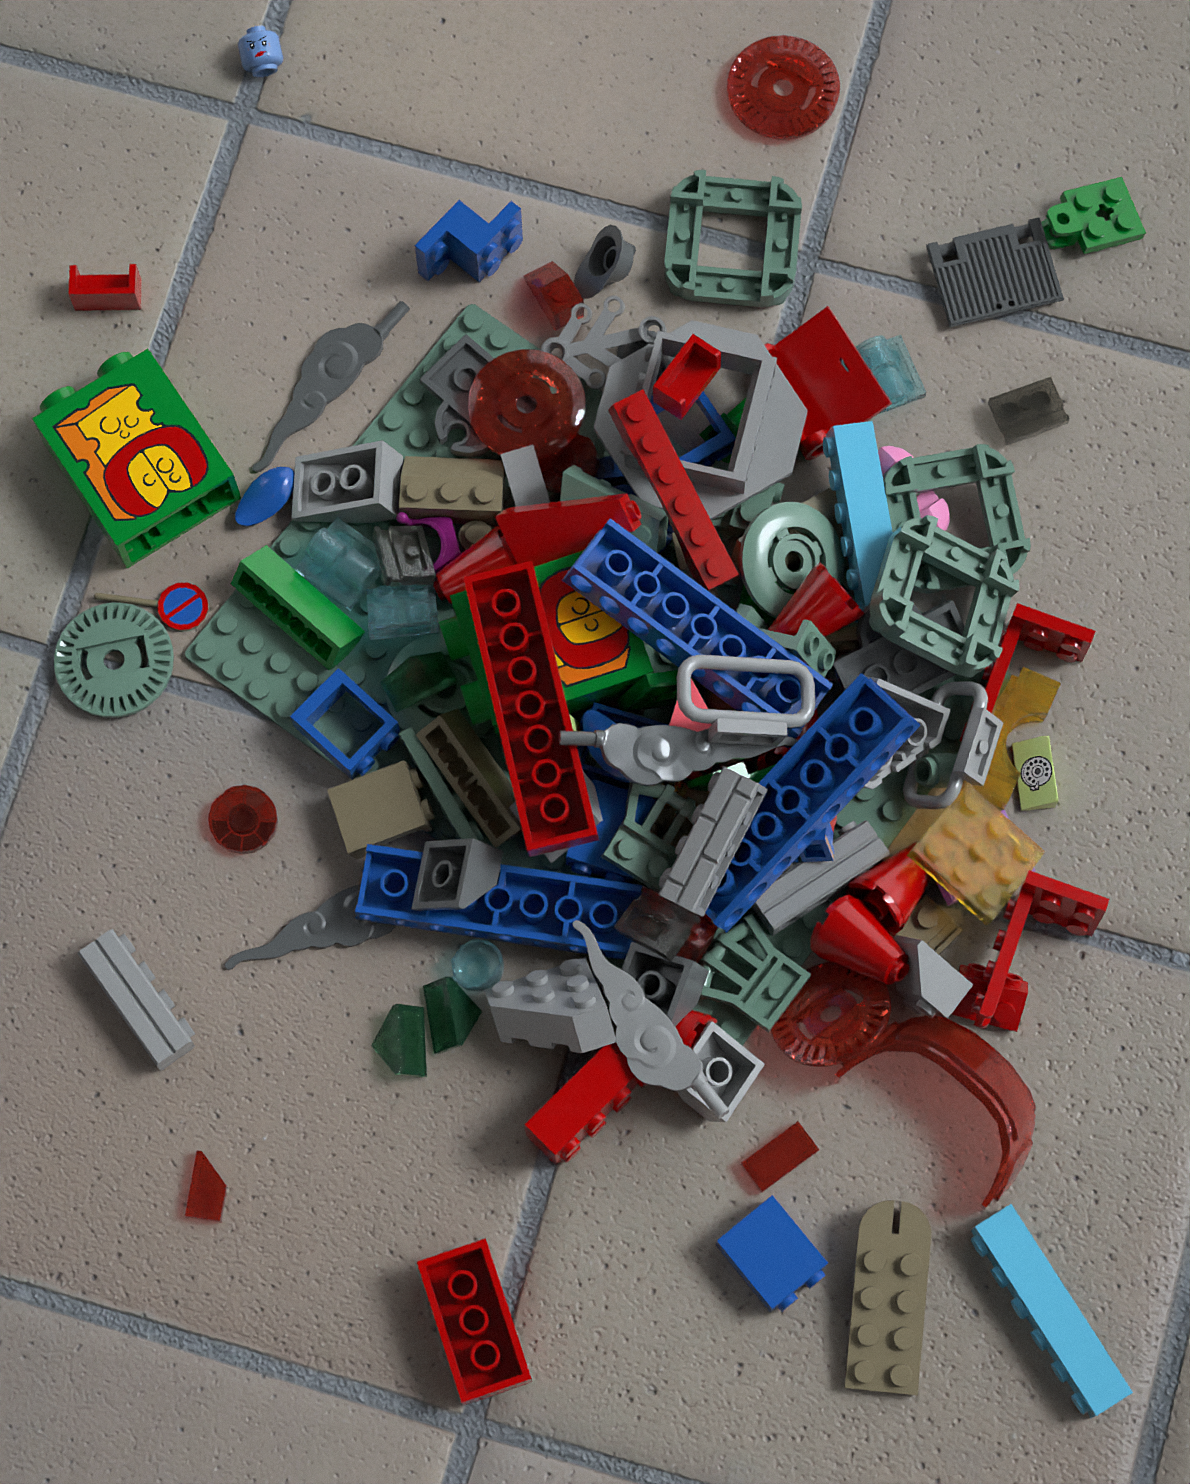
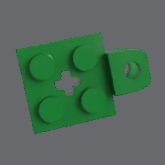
(1077, 217)

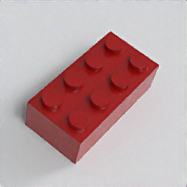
(583, 1104)
(474, 1322)

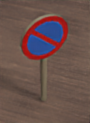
(179, 606)

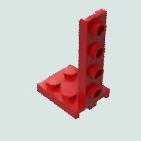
(1038, 632)
(1048, 903)

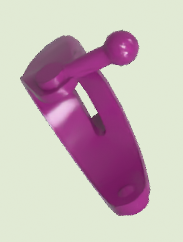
(446, 531)

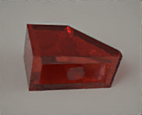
(554, 293)

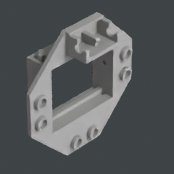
(767, 430)

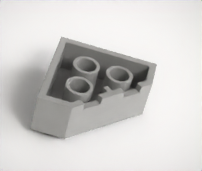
(927, 713)
(553, 1008)

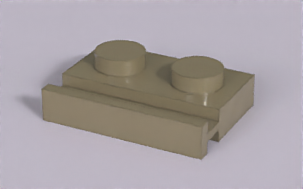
(931, 926)

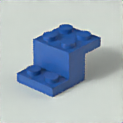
(469, 241)

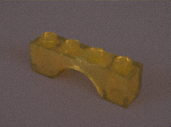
(1028, 702)

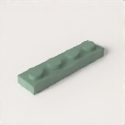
(448, 802)

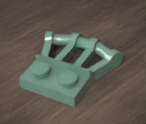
(639, 850)
(771, 986)

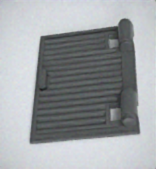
(994, 273)

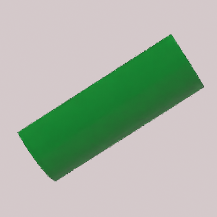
(297, 607)

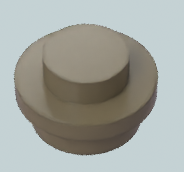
(472, 532)

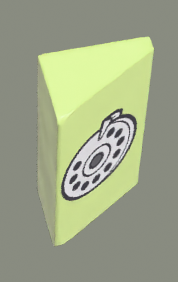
(1037, 778)

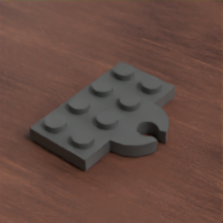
(450, 383)
(892, 663)

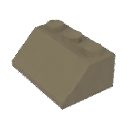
(452, 488)

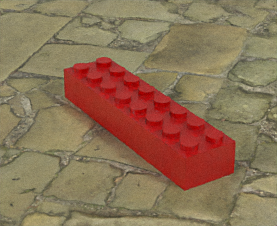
(530, 708)

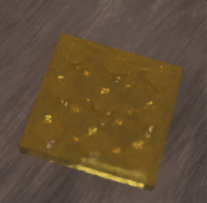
(976, 854)

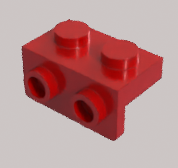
(1010, 1004)

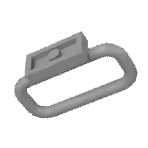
(745, 726)
(974, 751)

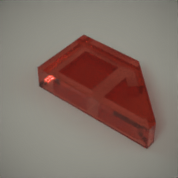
(206, 1191)

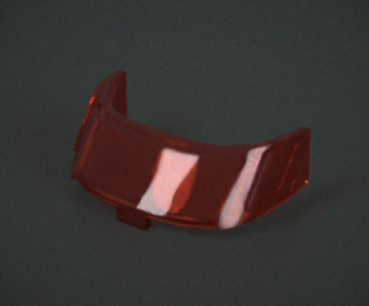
(980, 1071)

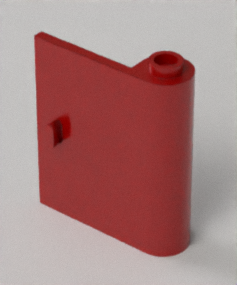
(831, 394)

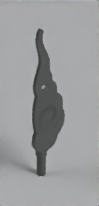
(329, 373)
(661, 751)
(323, 928)

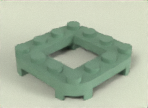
(738, 197)
(952, 469)
(892, 608)

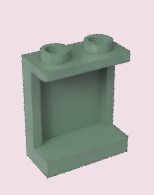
(807, 644)

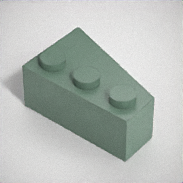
(654, 520)

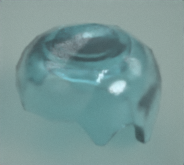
(477, 965)

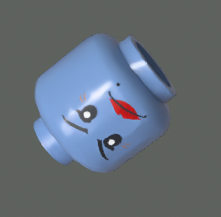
(260, 51)

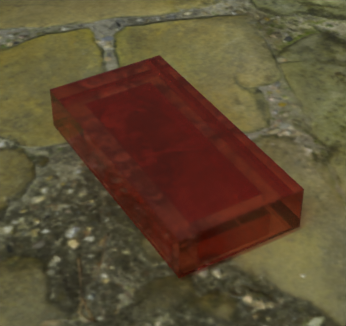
(779, 1157)

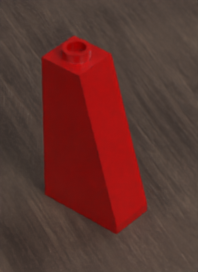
(563, 527)

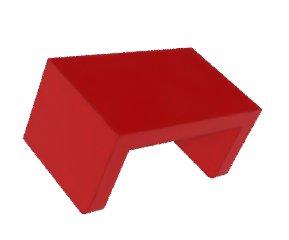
(105, 291)
(687, 376)

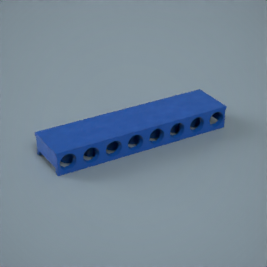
(685, 621)
(810, 790)
(521, 909)

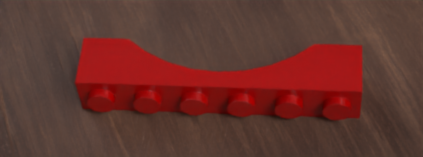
(660, 463)

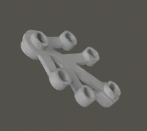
(596, 342)

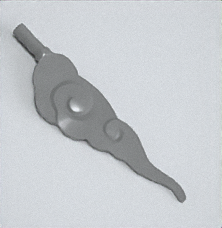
(647, 1034)

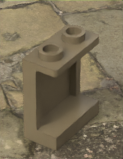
(380, 807)

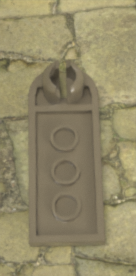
(888, 1300)

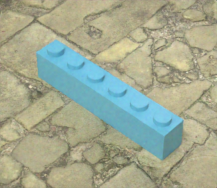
(860, 504)
(1050, 1311)

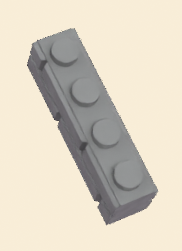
(712, 840)
(810, 884)
(136, 998)

